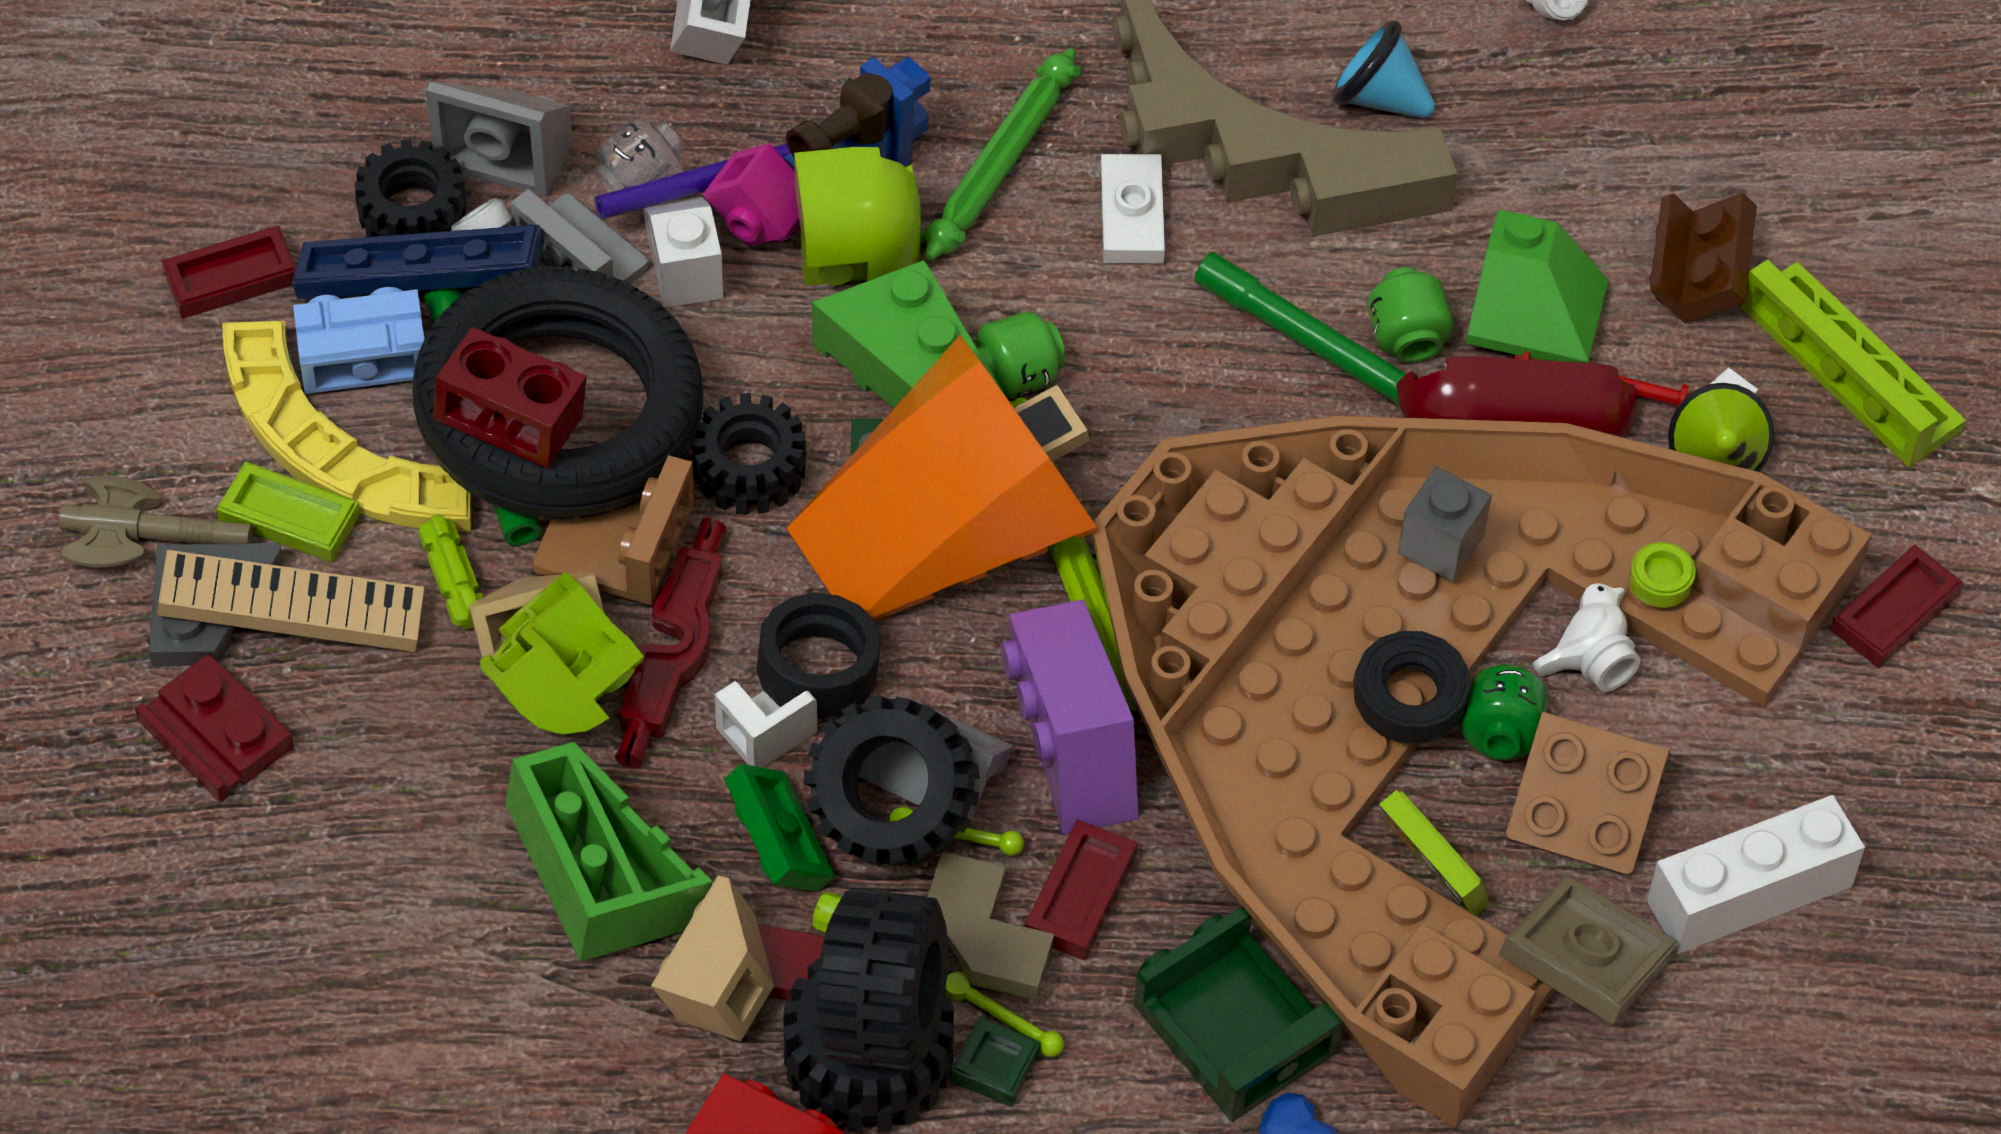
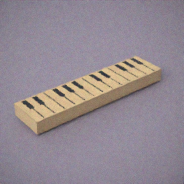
(290, 600)

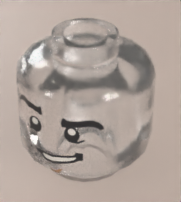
(639, 155)

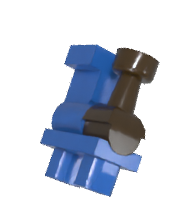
(873, 112)

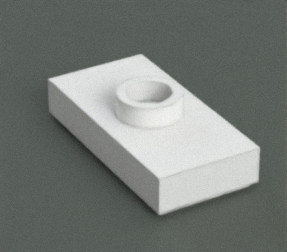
(1132, 208)

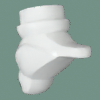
(1595, 642)

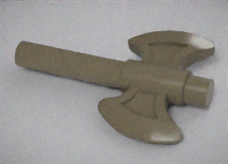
(121, 518)

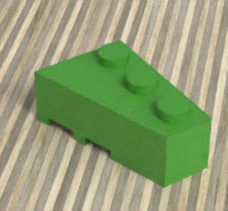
(889, 330)

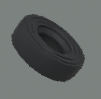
(1411, 722)

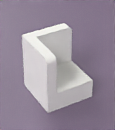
(760, 727)

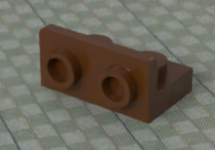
(1702, 255)

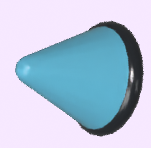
(1385, 76)

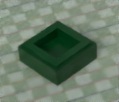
(995, 1061)

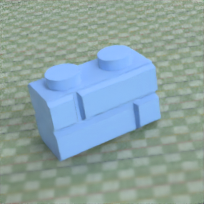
(358, 339)

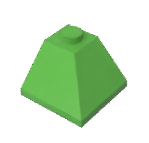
(1536, 292)

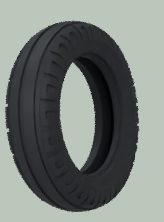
(582, 307)

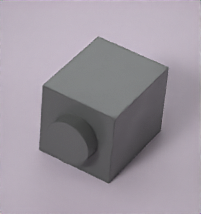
(1444, 523)

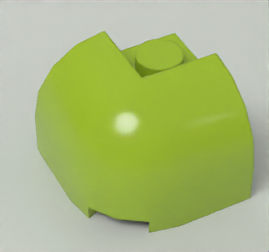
(855, 215)
(561, 659)

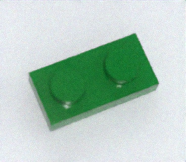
(778, 828)

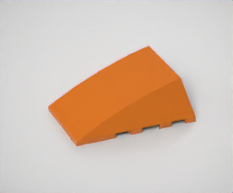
(937, 495)

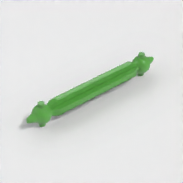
(1000, 154)

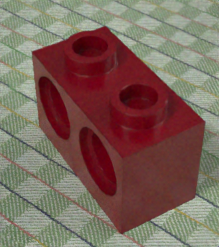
(509, 397)

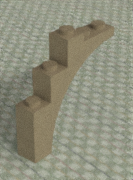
(1332, 172)

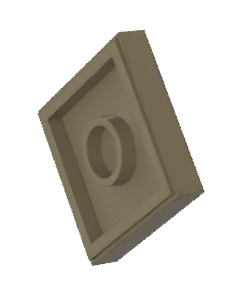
(1589, 949)

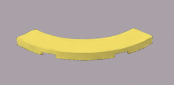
(319, 450)

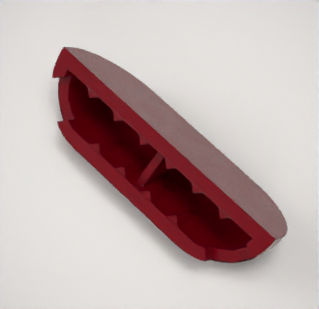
(1522, 392)

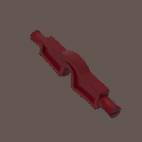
(665, 669)

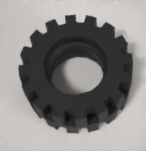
(407, 169)

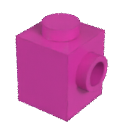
(756, 196)

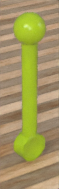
(1010, 842)
(959, 989)

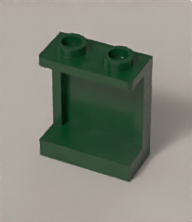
(1233, 1015)

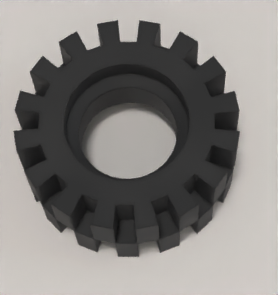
(756, 482)

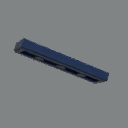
(415, 260)

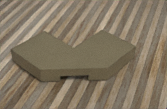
(988, 950)

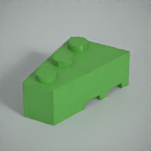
(596, 857)

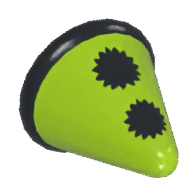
(1723, 426)

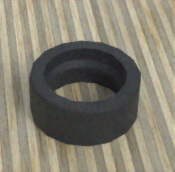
(823, 617)

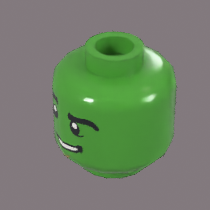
(1410, 315)
(1021, 352)

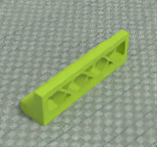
(1850, 361)

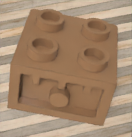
(626, 546)
(1587, 793)

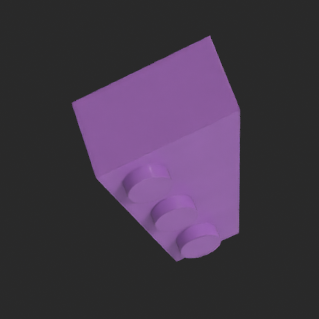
(1074, 713)

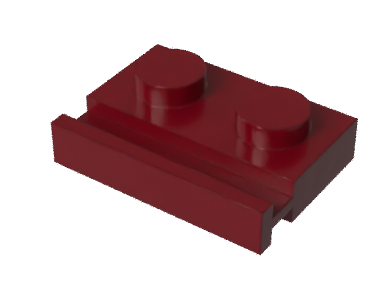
(214, 727)

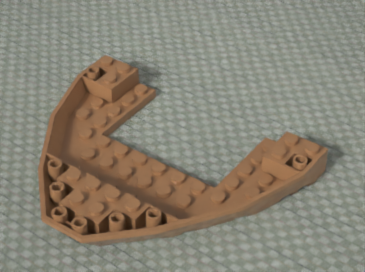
(1268, 564)

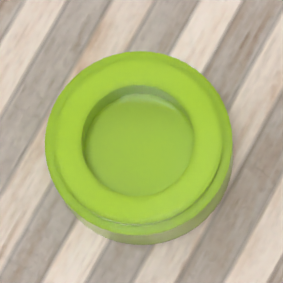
(1662, 574)

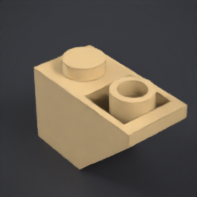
(718, 966)

